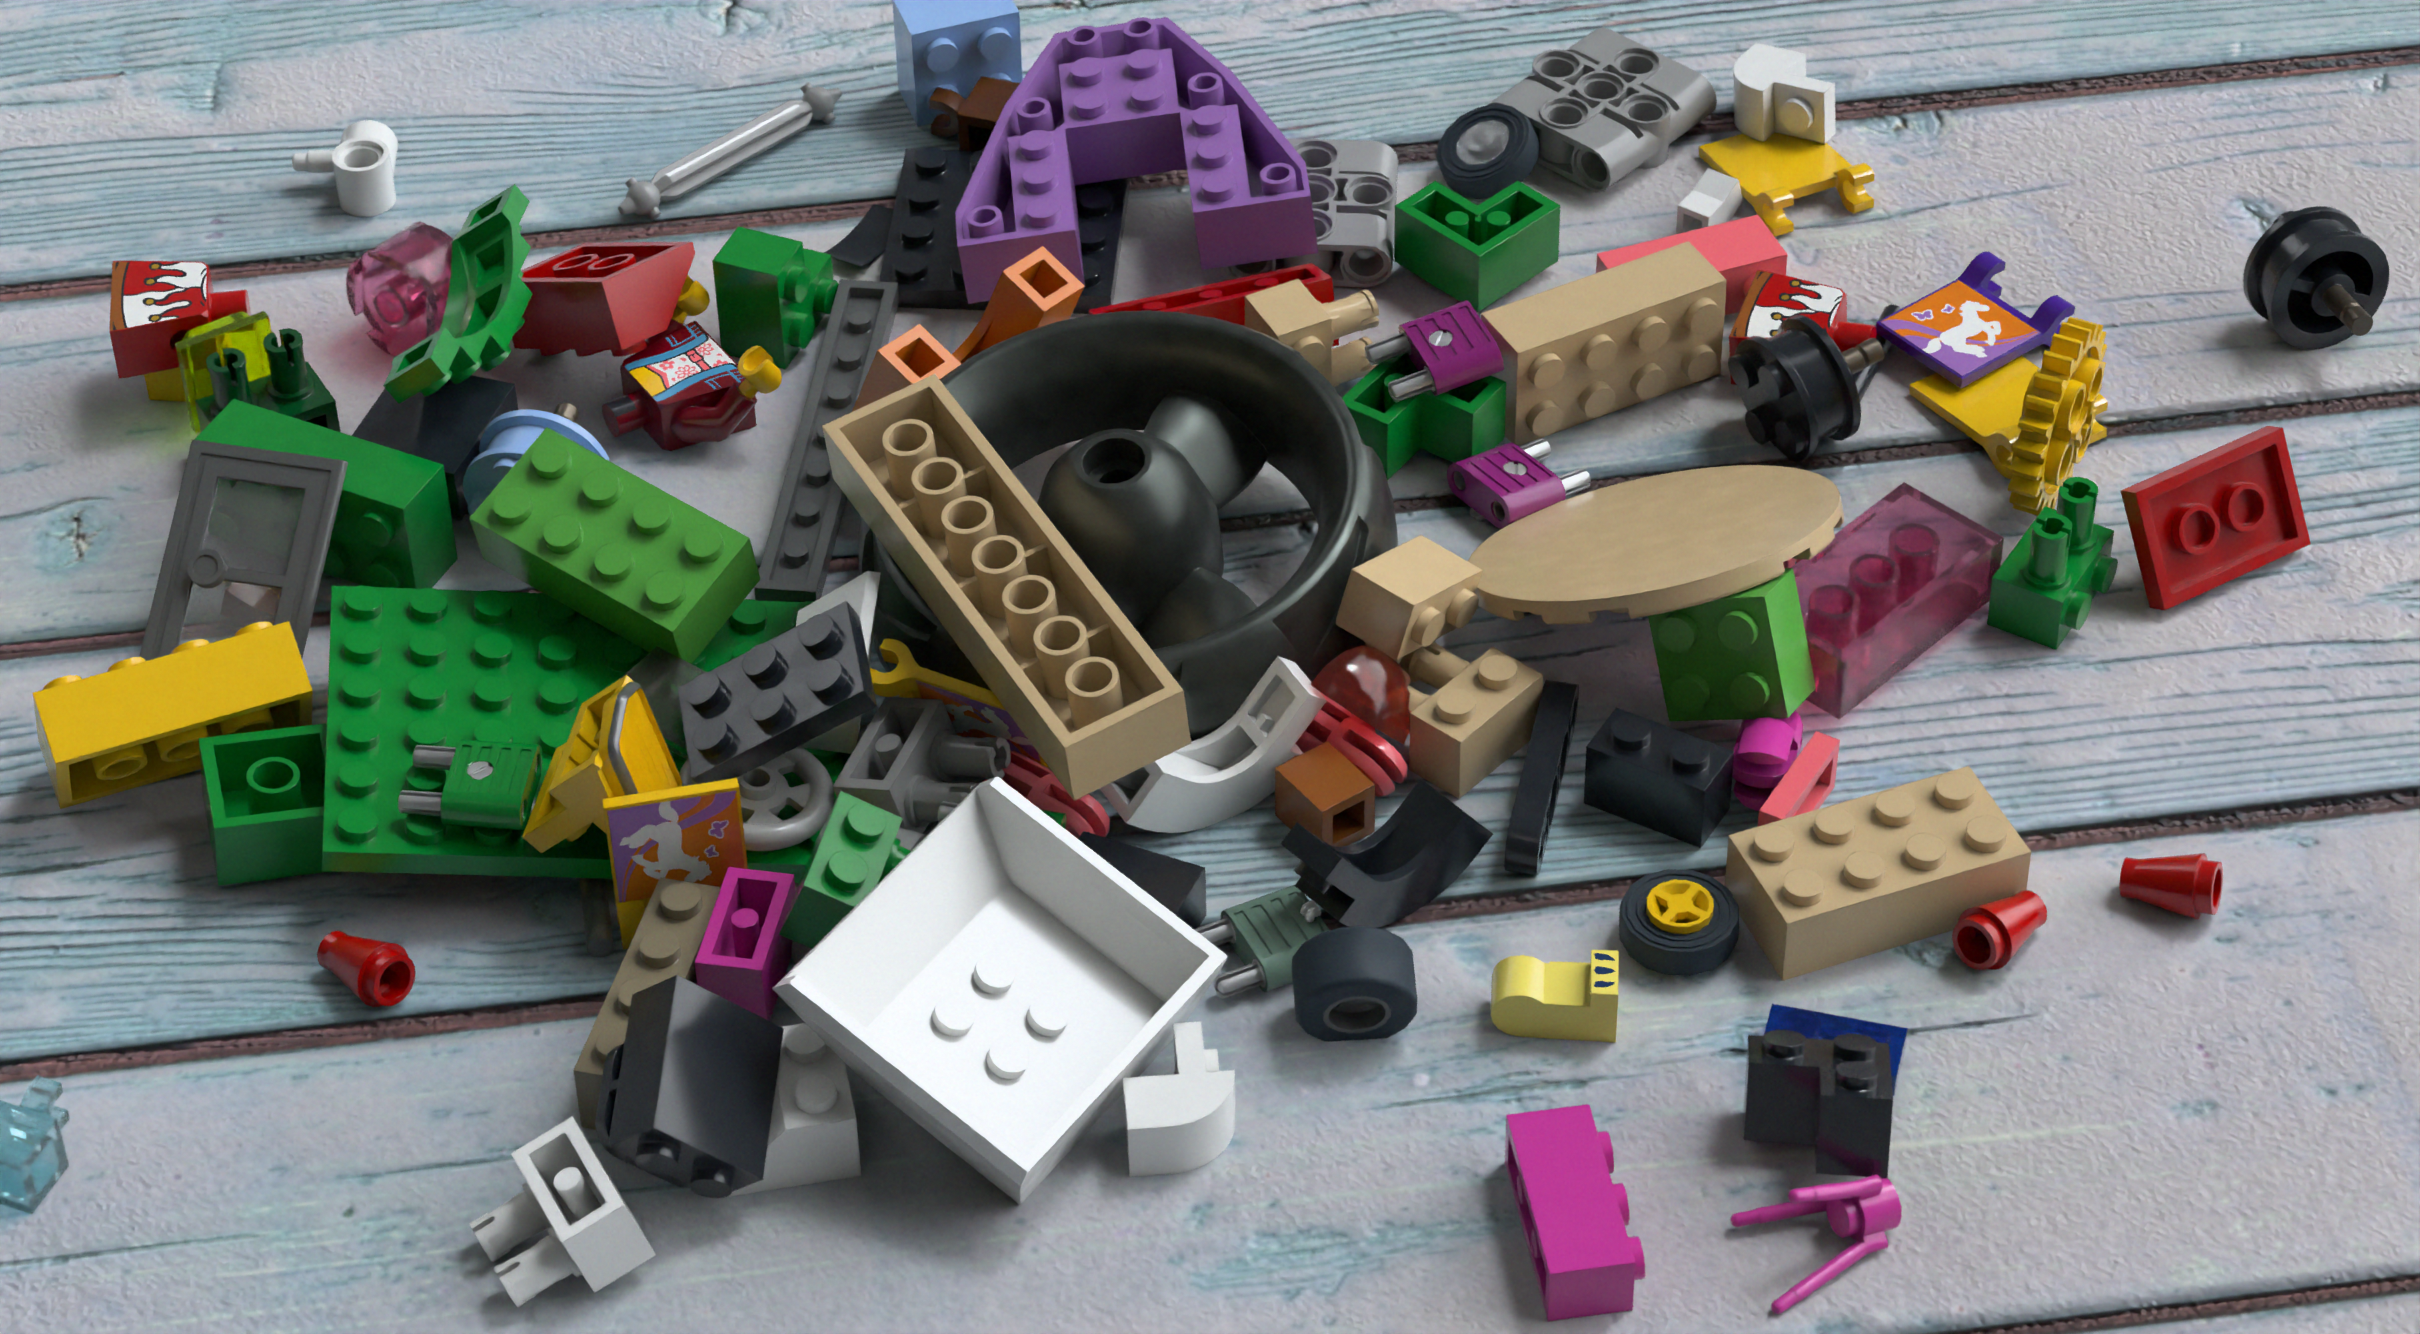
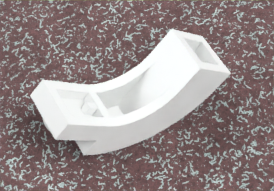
(1229, 766)

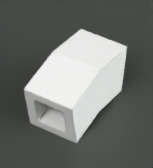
(1709, 203)

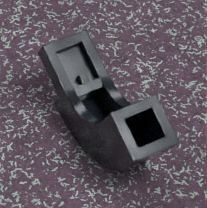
(1395, 867)

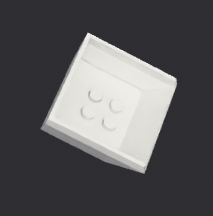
(1002, 986)

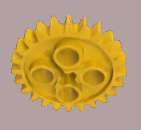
(2057, 415)

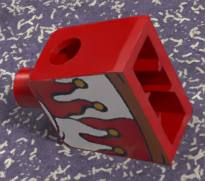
(1779, 297)
(157, 306)

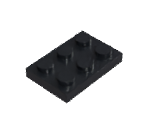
(777, 696)

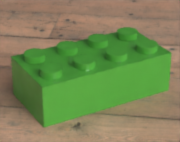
(615, 547)

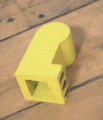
(1557, 997)

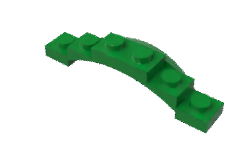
(481, 305)

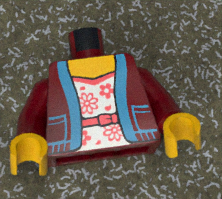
(687, 385)

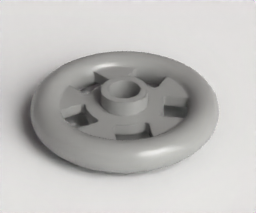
(767, 792)

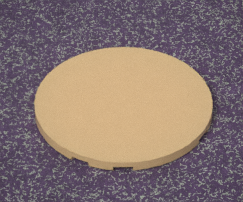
(1657, 543)

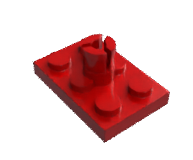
(2215, 517)

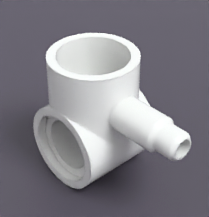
(361, 167)

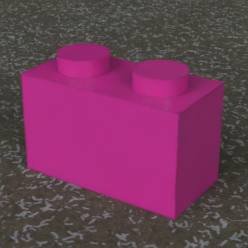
(742, 943)

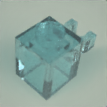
(32, 1146)

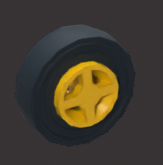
(1679, 922)

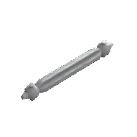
(729, 151)

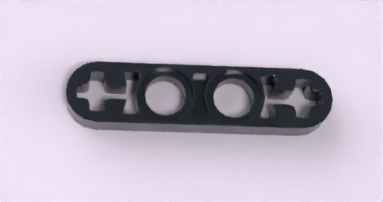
(1541, 777)

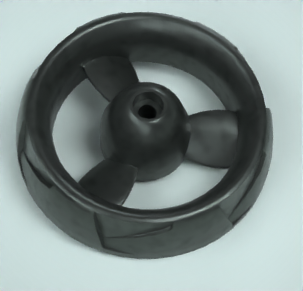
(1147, 503)

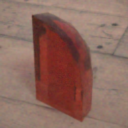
(1370, 688)

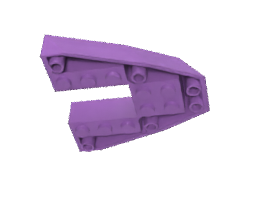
(1127, 107)

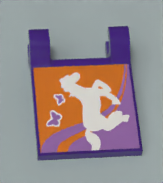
(1967, 327)

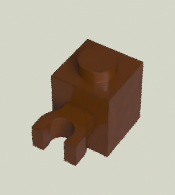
(971, 117)

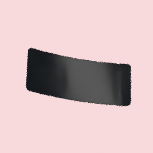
(866, 239)

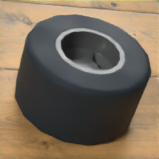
(1354, 984)

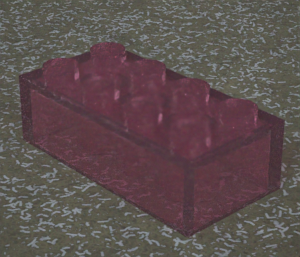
(1890, 592)

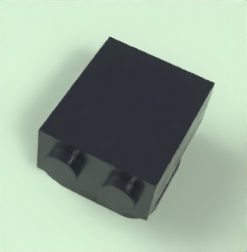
(441, 426)
(691, 1089)

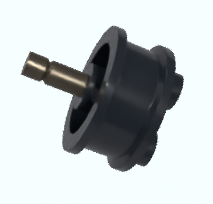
(2316, 277)
(1800, 386)

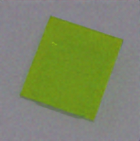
(232, 331)

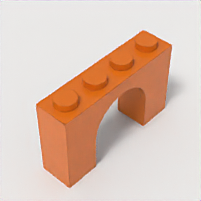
(1025, 298)

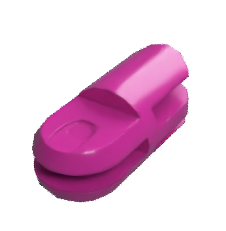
(1764, 755)

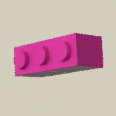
(1572, 1212)

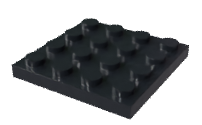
(923, 233)

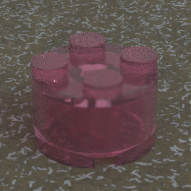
(402, 286)

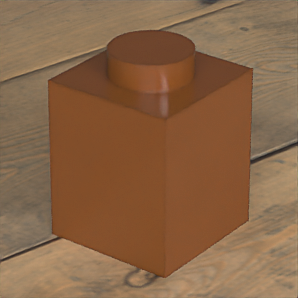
(1325, 796)

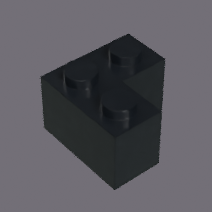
(1822, 1096)

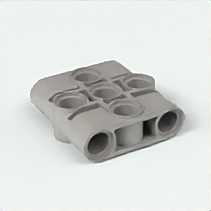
(1608, 107)
(1352, 212)

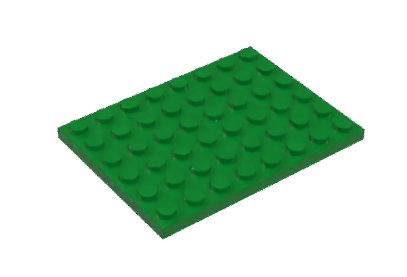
(483, 669)

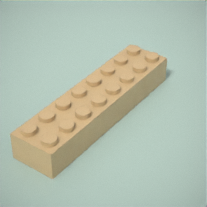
(1007, 587)

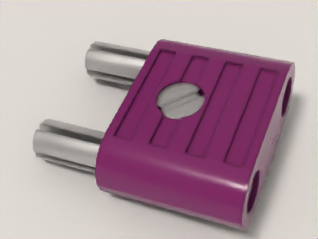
(1446, 349)
(1511, 482)

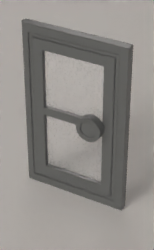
(243, 544)

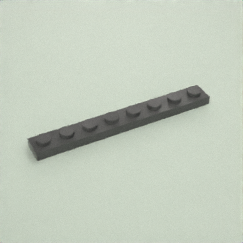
(810, 499)

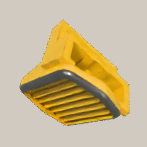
(608, 754)

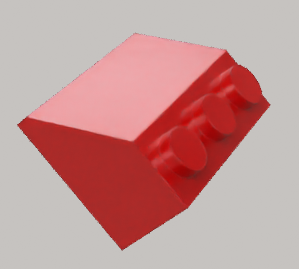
(603, 297)

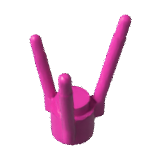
(1853, 1208)

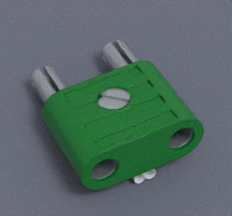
(485, 785)

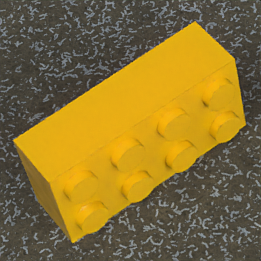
(148, 715)

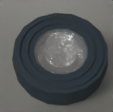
(1487, 151)

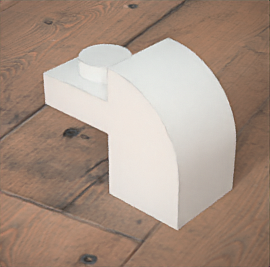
(1779, 98)
(1180, 1117)

